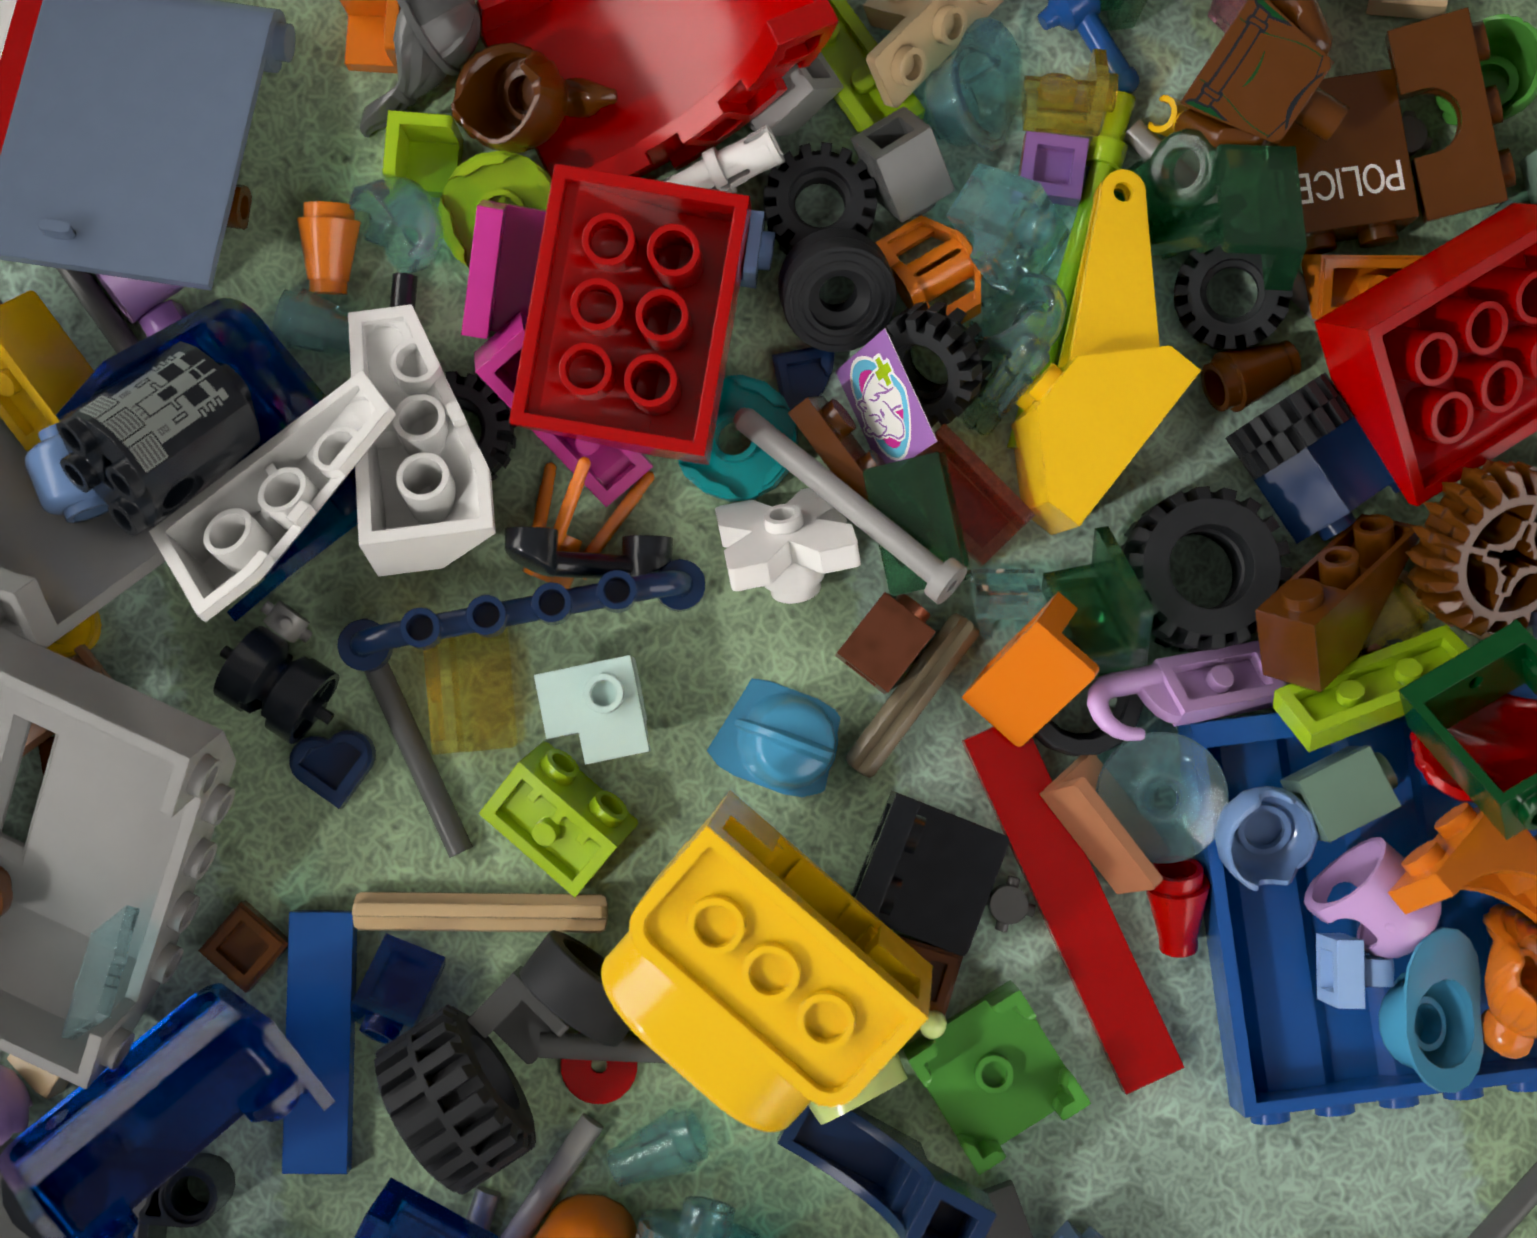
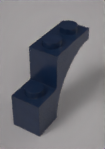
(891, 1175)

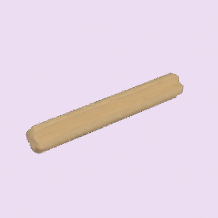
(480, 912)

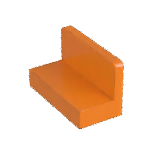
(1032, 675)

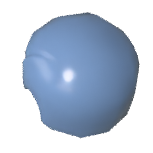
(1265, 836)

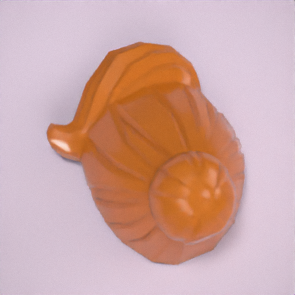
(1510, 982)

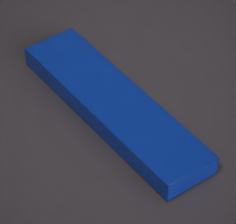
(323, 1034)

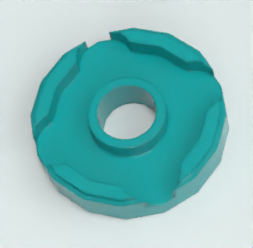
(753, 471)

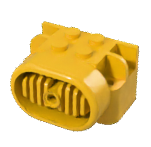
(763, 975)

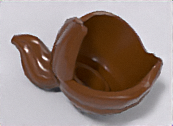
(513, 77)

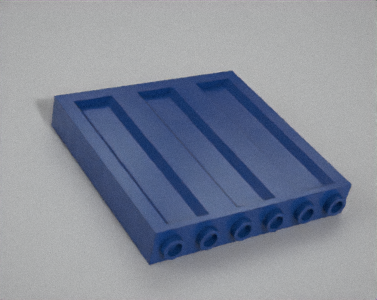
(1275, 1035)

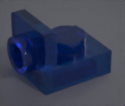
(396, 989)

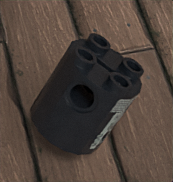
(159, 435)

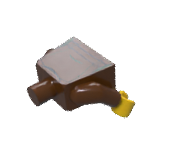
(1262, 79)

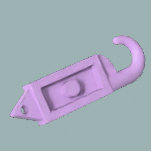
(1187, 688)

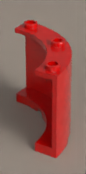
(679, 69)

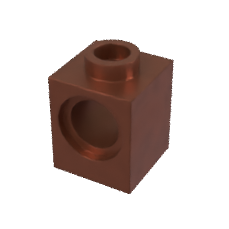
(887, 640)

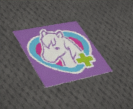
(885, 401)

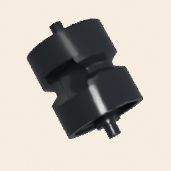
(265, 678)

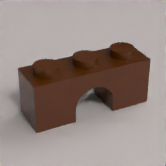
(1444, 60)

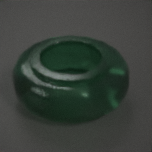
(1163, 165)

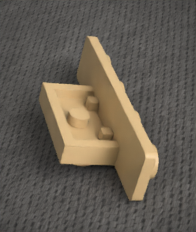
(919, 40)

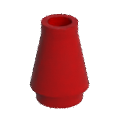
(1179, 906)

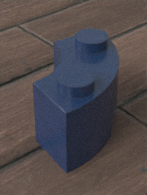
(1326, 483)

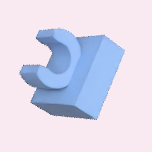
(1346, 970)

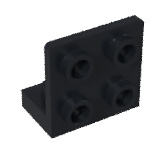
(929, 873)

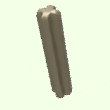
(912, 695)

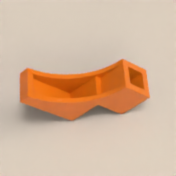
(1470, 857)

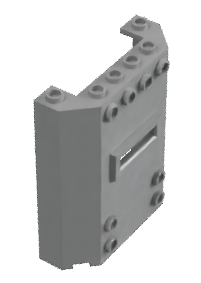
(113, 826)

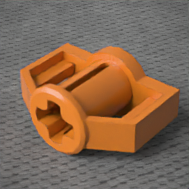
(935, 270)

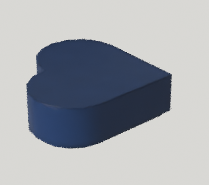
(333, 765)

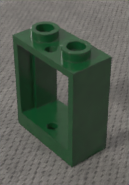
(1460, 690)

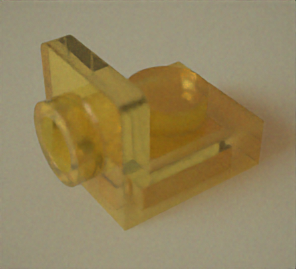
(1070, 105)

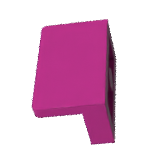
(501, 266)

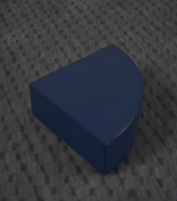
(802, 373)

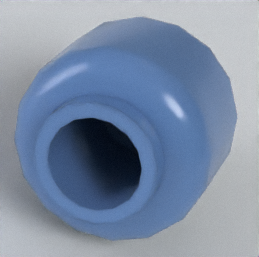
(51, 484)

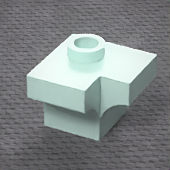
(598, 703)

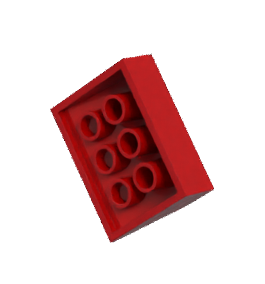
(632, 313)
(1444, 354)

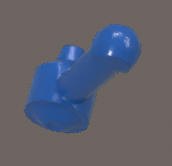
(1085, 18)

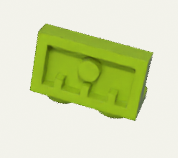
(559, 817)

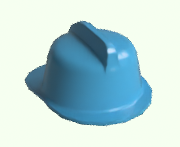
(778, 739)
(1434, 1012)

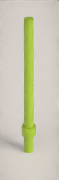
(1104, 156)

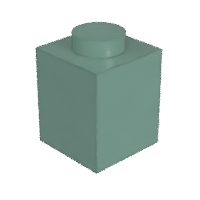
(1345, 790)

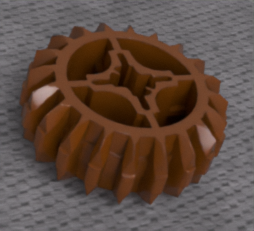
(1480, 549)

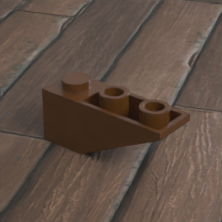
(1331, 604)

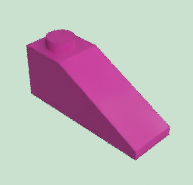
(610, 469)

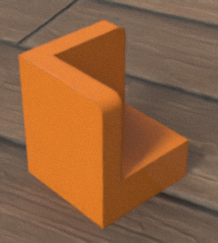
(371, 35)

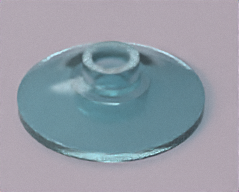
(1161, 760)

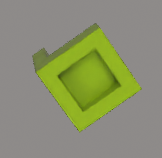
(422, 148)

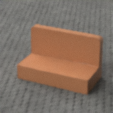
(1097, 829)

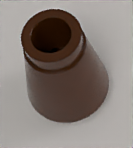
(1247, 374)

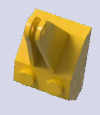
(1111, 375)

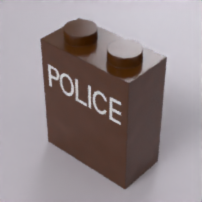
(1363, 174)

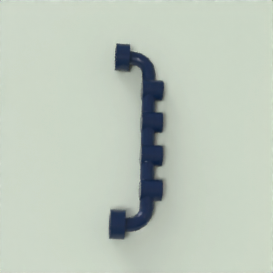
(369, 645)

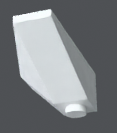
(424, 478)
(258, 508)

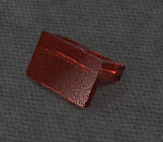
(985, 504)

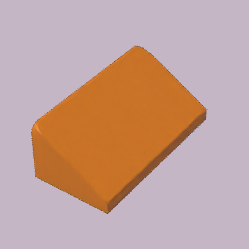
(1339, 278)

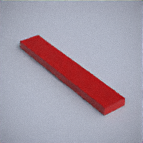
(1075, 912)

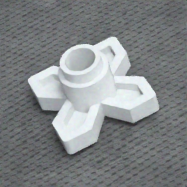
(786, 545)

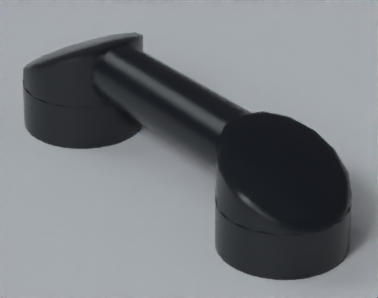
(537, 551)

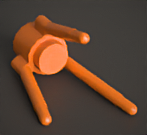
(567, 509)

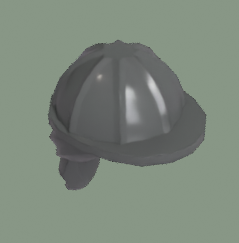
(429, 43)

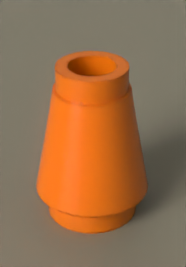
(328, 245)

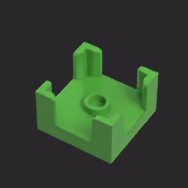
(994, 1074)

